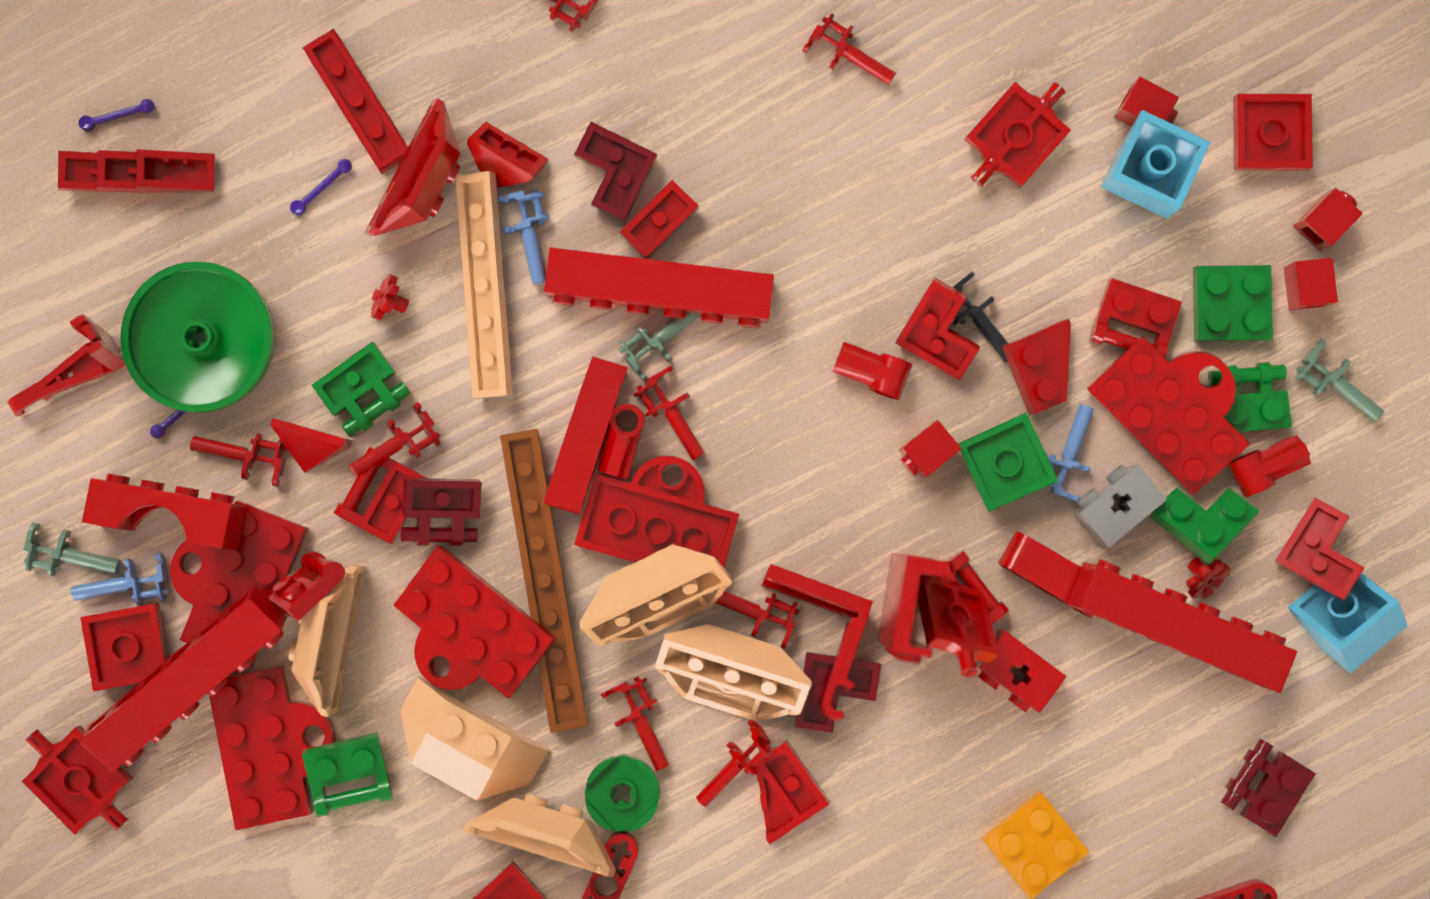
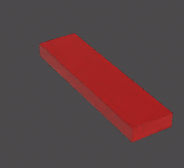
(357, 100)

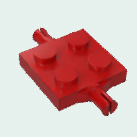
(1017, 134)
(956, 620)
(75, 782)

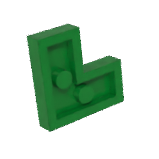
(1201, 530)

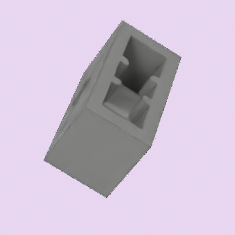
(1139, 497)

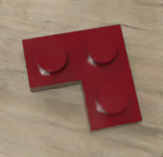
(625, 166)
(818, 668)

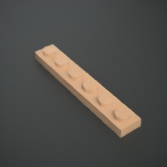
(484, 285)

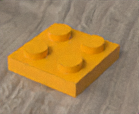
(1035, 845)

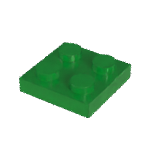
(1232, 303)
(1007, 462)

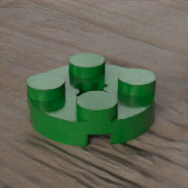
(600, 792)

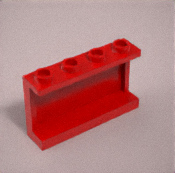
(900, 605)

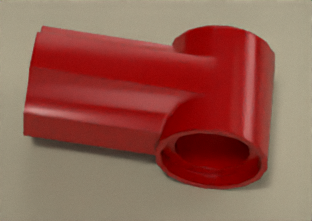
(882, 372)
(620, 445)
(1261, 469)

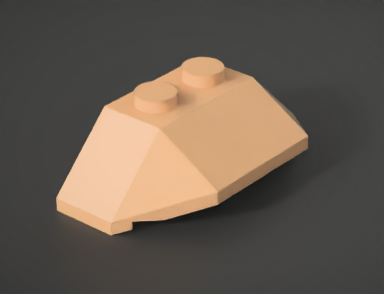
(654, 595)
(325, 642)
(733, 673)
(466, 745)
(545, 832)

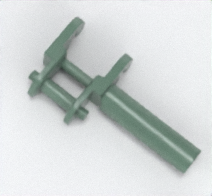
(661, 337)
(1337, 382)
(64, 553)

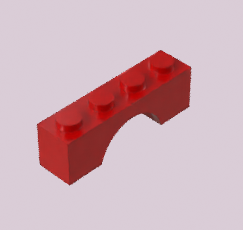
(205, 521)

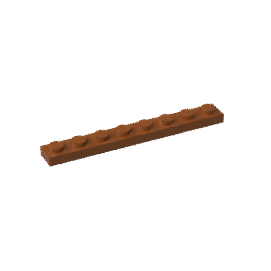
(544, 578)

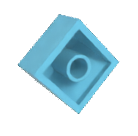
(1155, 165)
(1352, 628)

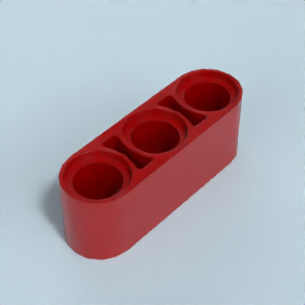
(1041, 567)

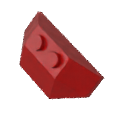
(420, 175)

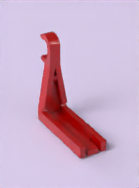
(87, 364)
(835, 601)

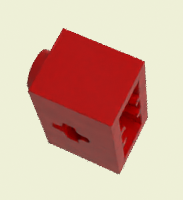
(1040, 677)

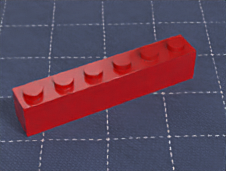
(658, 286)
(1181, 626)
(184, 679)

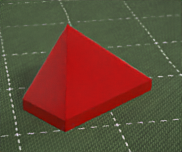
(504, 155)
(308, 445)

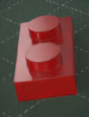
(659, 219)

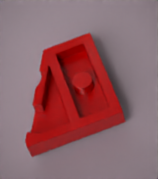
(787, 792)

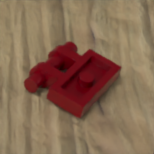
(440, 499)
(1275, 794)

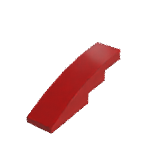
(136, 171)
(585, 435)

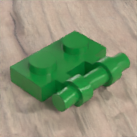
(353, 380)
(1262, 409)

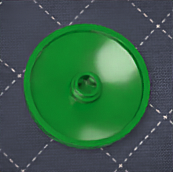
(197, 337)

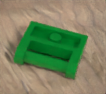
(346, 762)

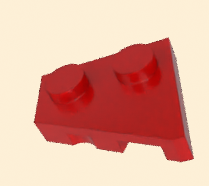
(1041, 366)

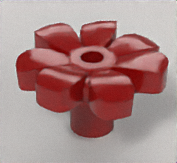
(387, 298)
(1206, 577)

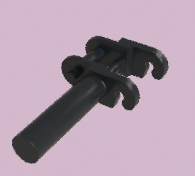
(981, 320)

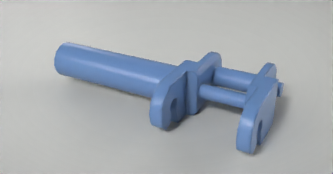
(528, 232)
(1071, 451)
(127, 582)

